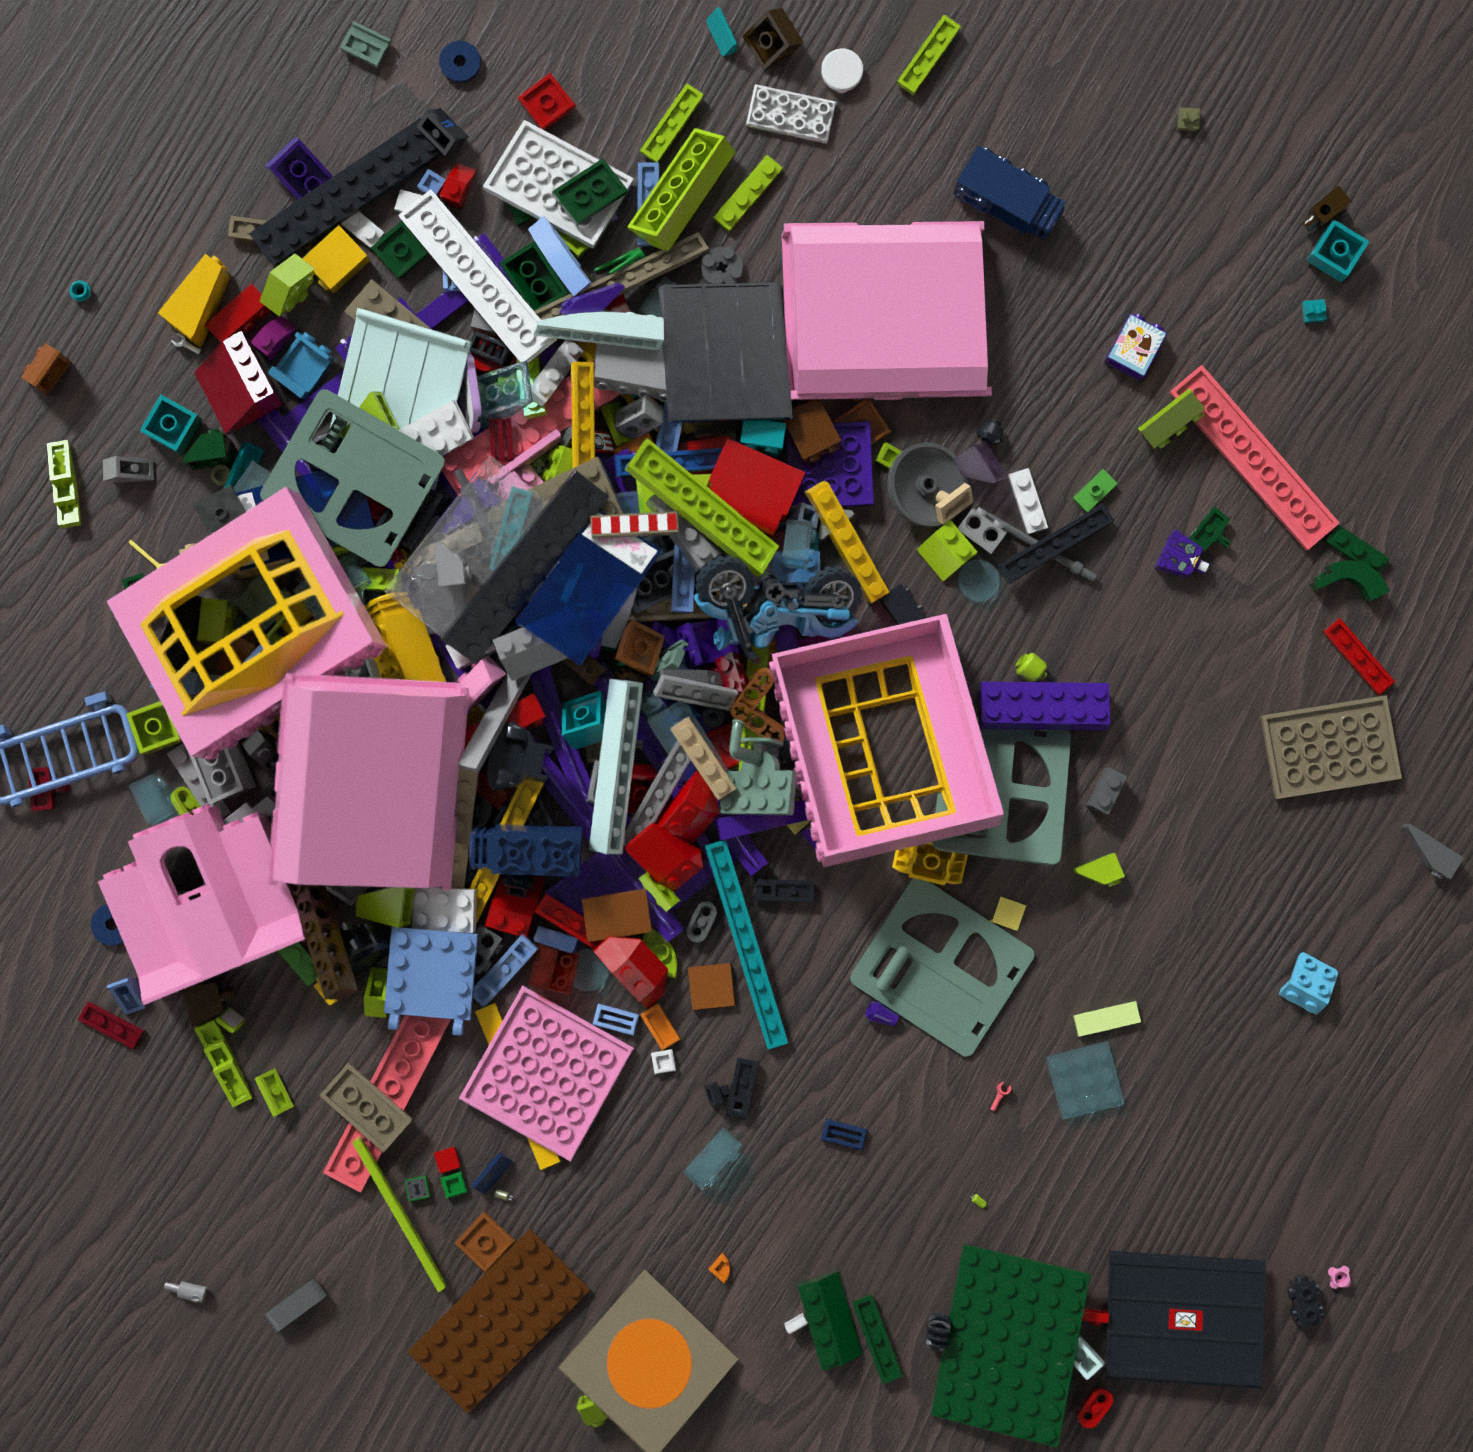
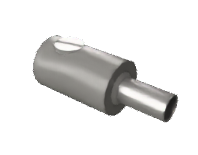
(188, 1291)

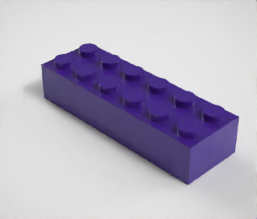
(1044, 706)

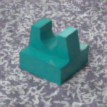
(1314, 311)

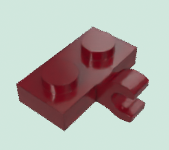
(44, 800)

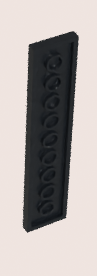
(345, 194)
(524, 567)

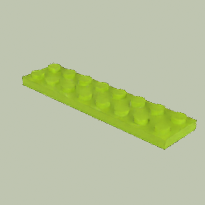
(701, 507)

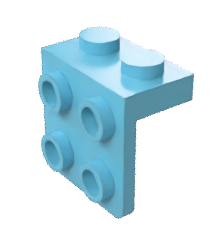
(1310, 984)

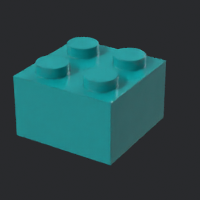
(1337, 251)
(171, 424)
(764, 436)

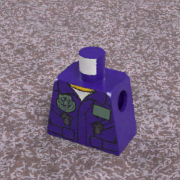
(1181, 556)

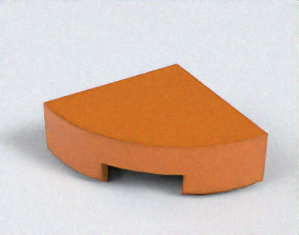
(721, 1268)

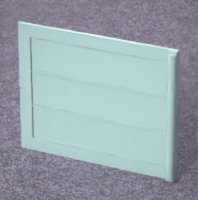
(405, 362)

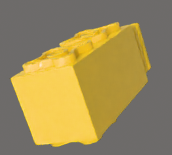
(408, 648)

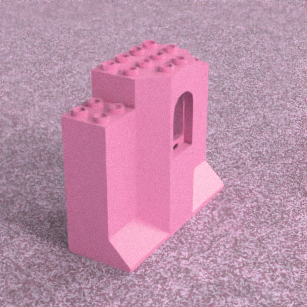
(231, 923)

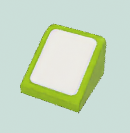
(231, 1020)

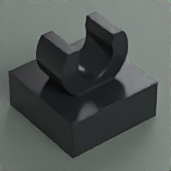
(715, 1093)

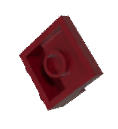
(732, 671)

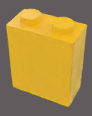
(336, 260)

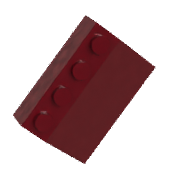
(236, 384)

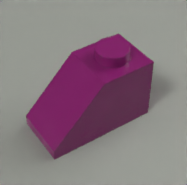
(273, 337)

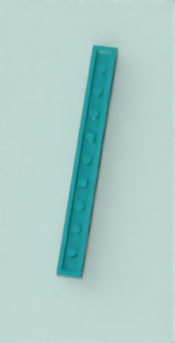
(746, 944)

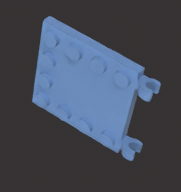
(430, 975)

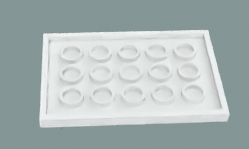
(535, 167)

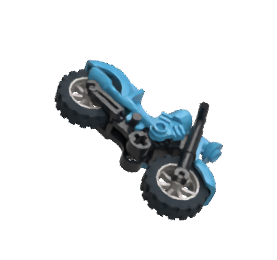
(809, 606)

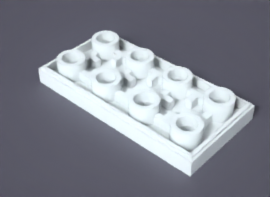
(791, 114)

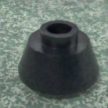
(990, 432)

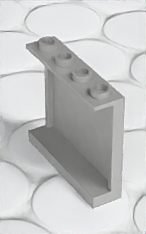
(630, 370)

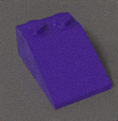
(298, 169)

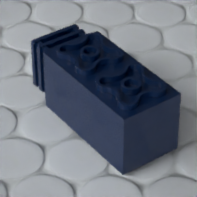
(1008, 194)
(527, 850)

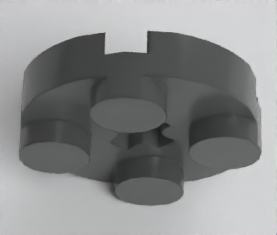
(726, 256)

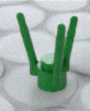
(631, 257)

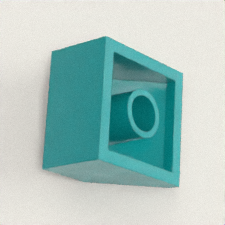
(584, 720)

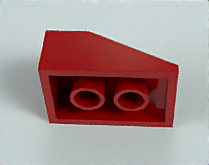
(665, 856)
(514, 913)

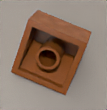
(46, 368)

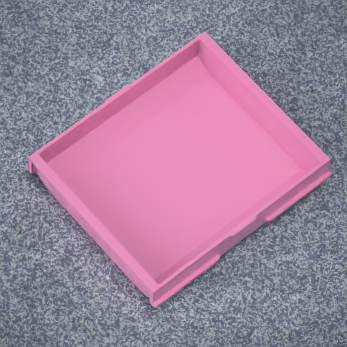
(885, 310)
(367, 781)

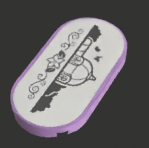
(470, 396)

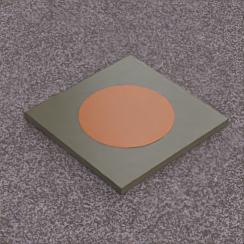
(648, 1364)

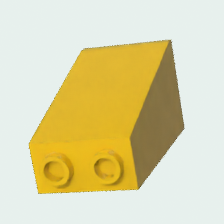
(197, 299)

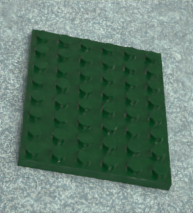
(1011, 1345)

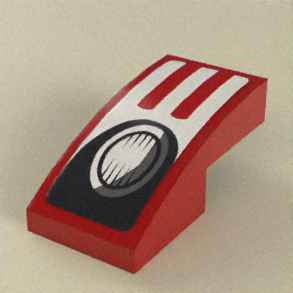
(603, 443)

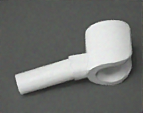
(186, 344)

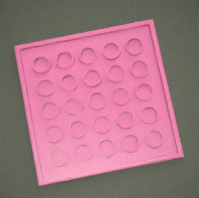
(546, 1073)

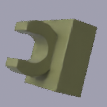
(1188, 119)

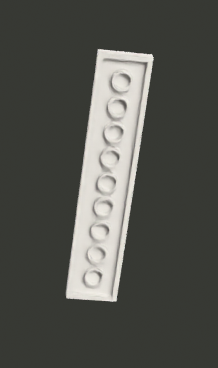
(475, 276)

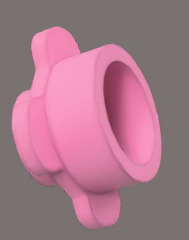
(1345, 1278)

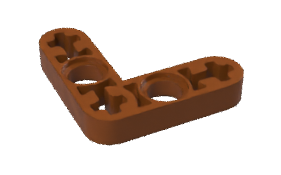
(750, 706)

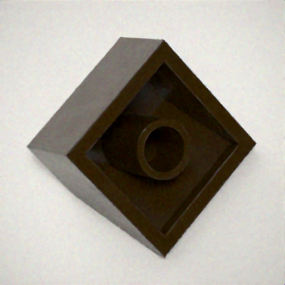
(773, 38)

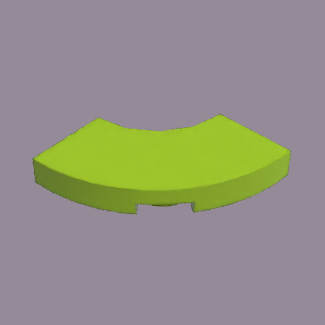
(662, 950)

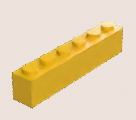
(846, 541)

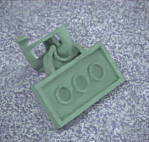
(759, 783)

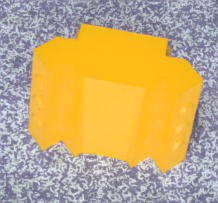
(930, 864)

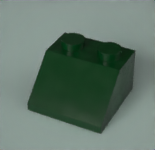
(210, 451)

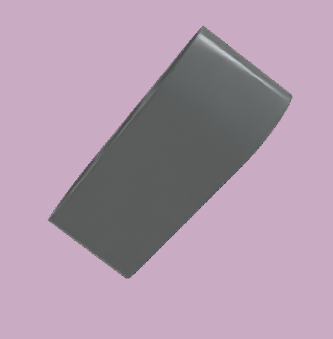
(295, 1305)

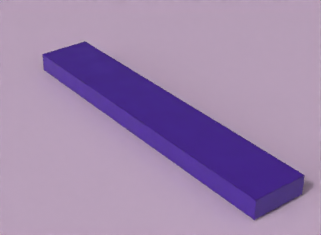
(746, 824)

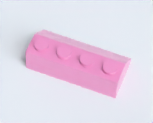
(481, 680)

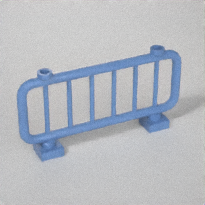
(99, 703)

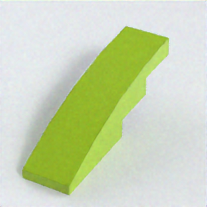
(64, 484)
(224, 1062)

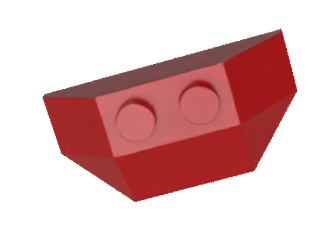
(690, 810)
(634, 967)

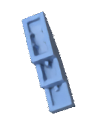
(559, 256)

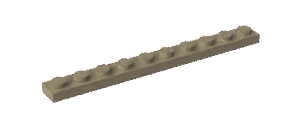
(640, 271)

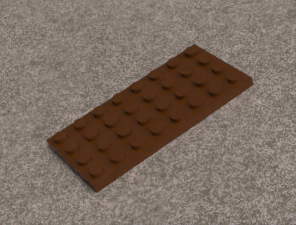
(498, 1320)

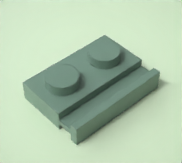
(365, 44)
(669, 658)

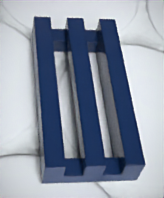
(841, 1142)

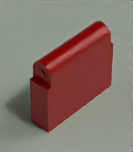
(755, 485)

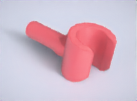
(999, 1096)

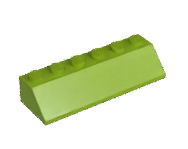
(682, 188)

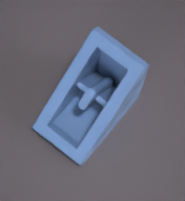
(127, 995)

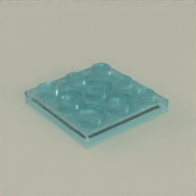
(1084, 1080)

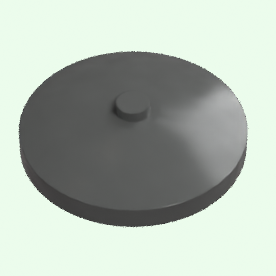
(918, 477)

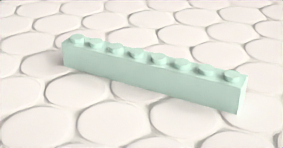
(615, 766)

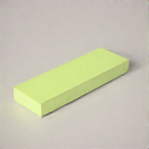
(1107, 1018)

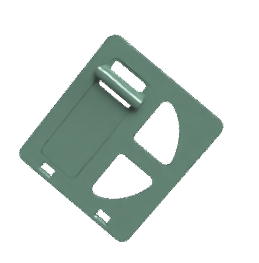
(369, 460)
(1046, 842)
(934, 989)

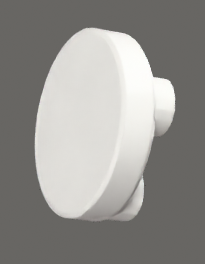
(842, 70)

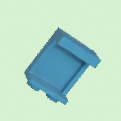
(303, 365)

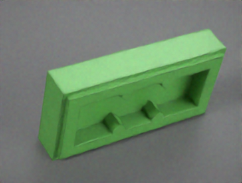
(1094, 490)

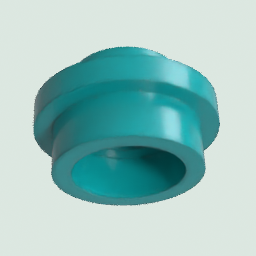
(74, 291)

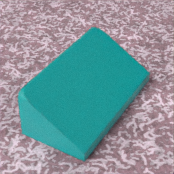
(721, 32)

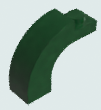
(1361, 575)

